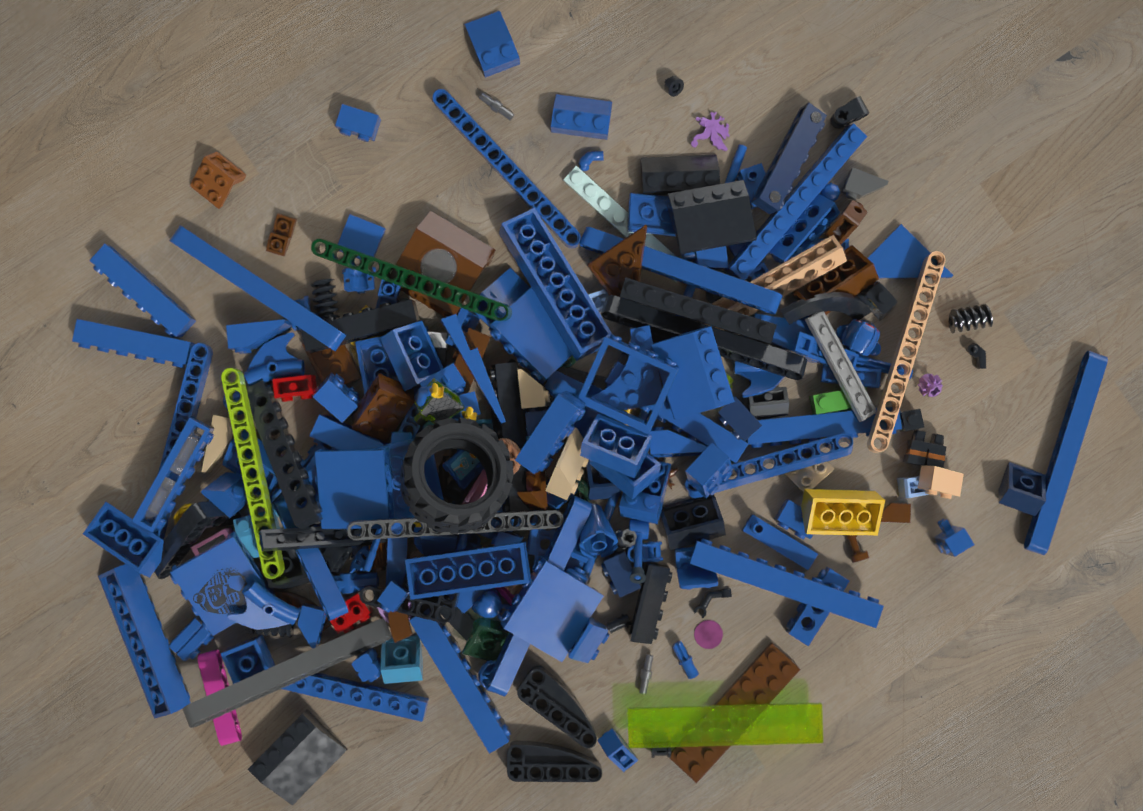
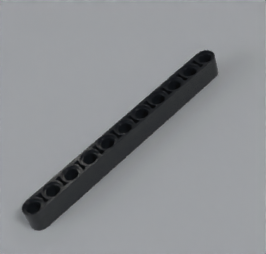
(729, 344)

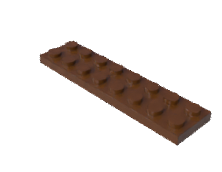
(756, 685)

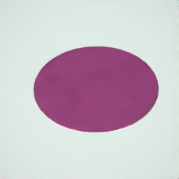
(708, 634)

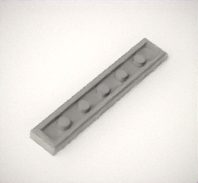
(841, 366)

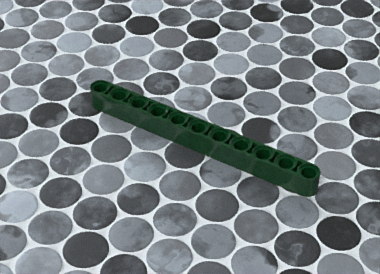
(402, 276)

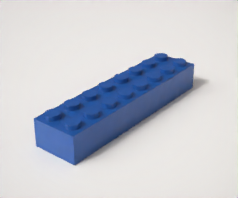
(555, 283)

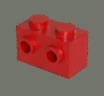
(296, 386)
(356, 612)

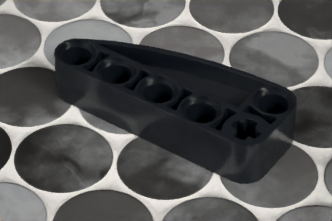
(560, 699)
(545, 757)

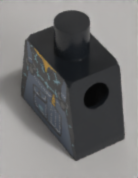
(878, 299)

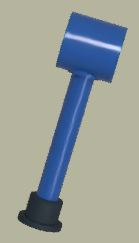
(641, 529)

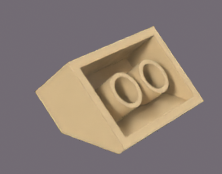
(568, 468)

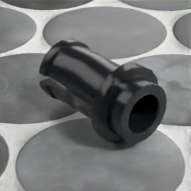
(619, 623)

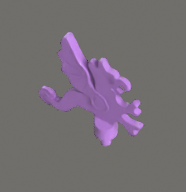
(712, 127)

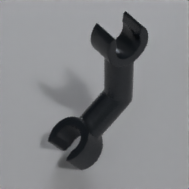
(723, 593)

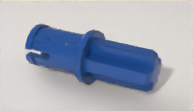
(685, 660)

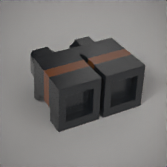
(925, 453)

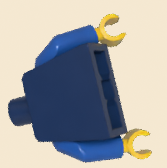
(439, 543)

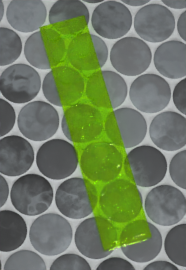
(725, 725)

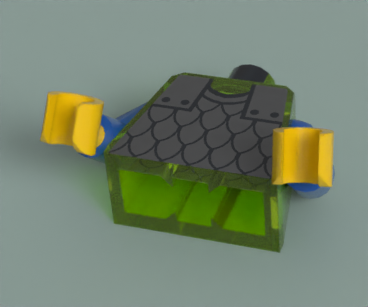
(439, 403)

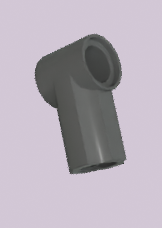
(625, 539)

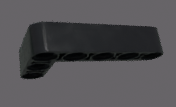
(187, 531)
(416, 609)

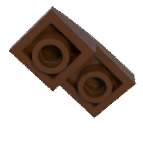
(281, 235)

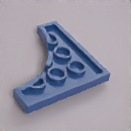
(639, 381)

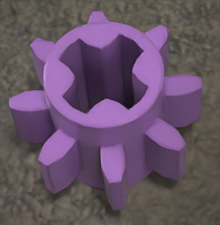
(930, 385)

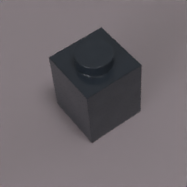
(911, 420)

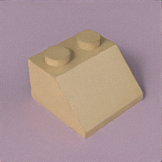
(532, 392)

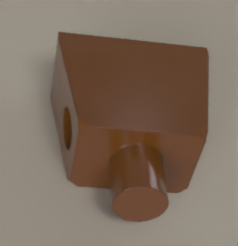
(852, 217)

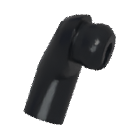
(979, 354)

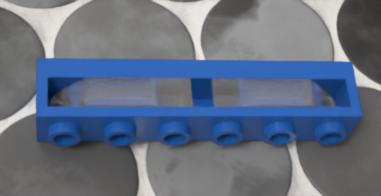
(173, 475)

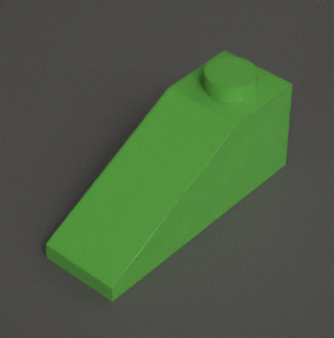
(829, 402)

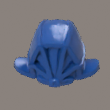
(860, 337)

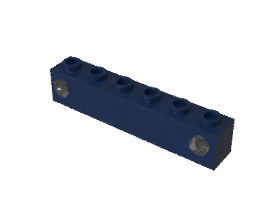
(789, 158)

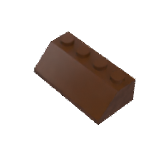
(848, 277)

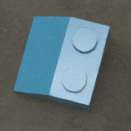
(245, 532)
(402, 660)

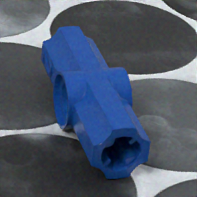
(355, 582)

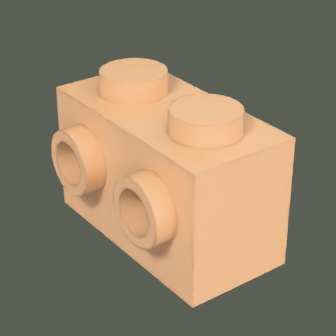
(940, 481)

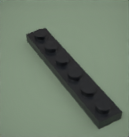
(308, 538)

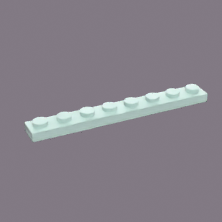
(607, 206)

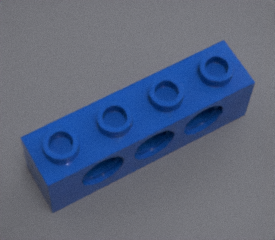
(805, 229)
(817, 617)

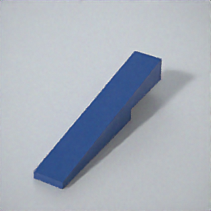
(474, 363)

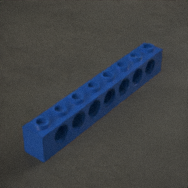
(362, 695)

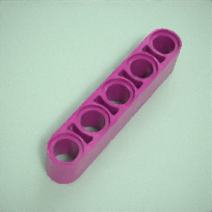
(215, 679)

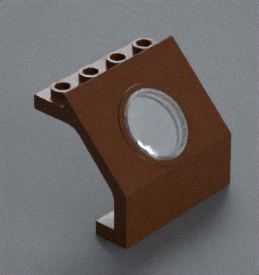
(444, 254)

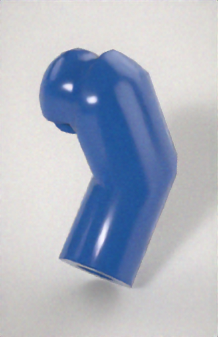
(588, 157)

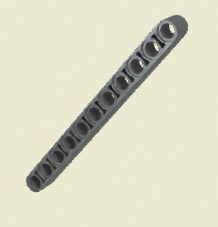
(406, 531)
(286, 673)

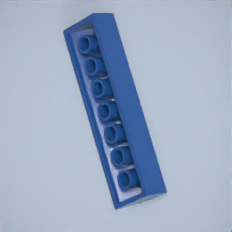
(145, 640)

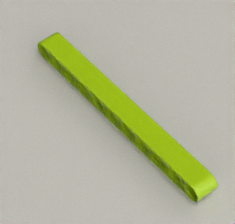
(246, 464)

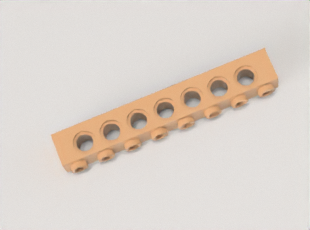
(793, 273)

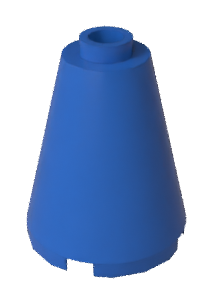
(597, 535)

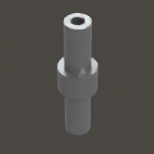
(496, 106)
(646, 674)

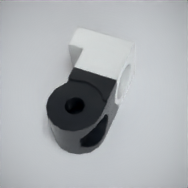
(438, 341)

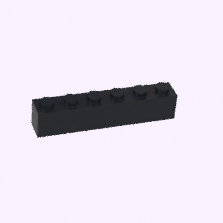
(368, 323)

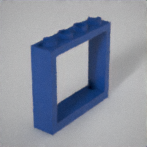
(616, 413)

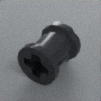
(663, 751)

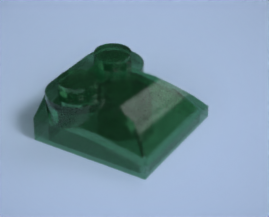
(486, 639)

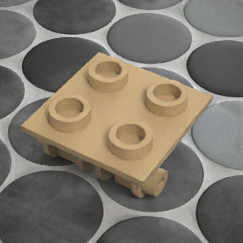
(810, 476)

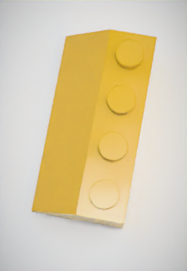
(841, 512)

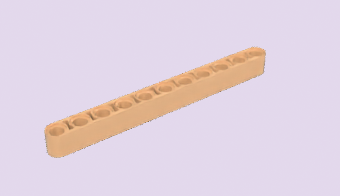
(912, 345)

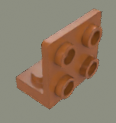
(216, 178)

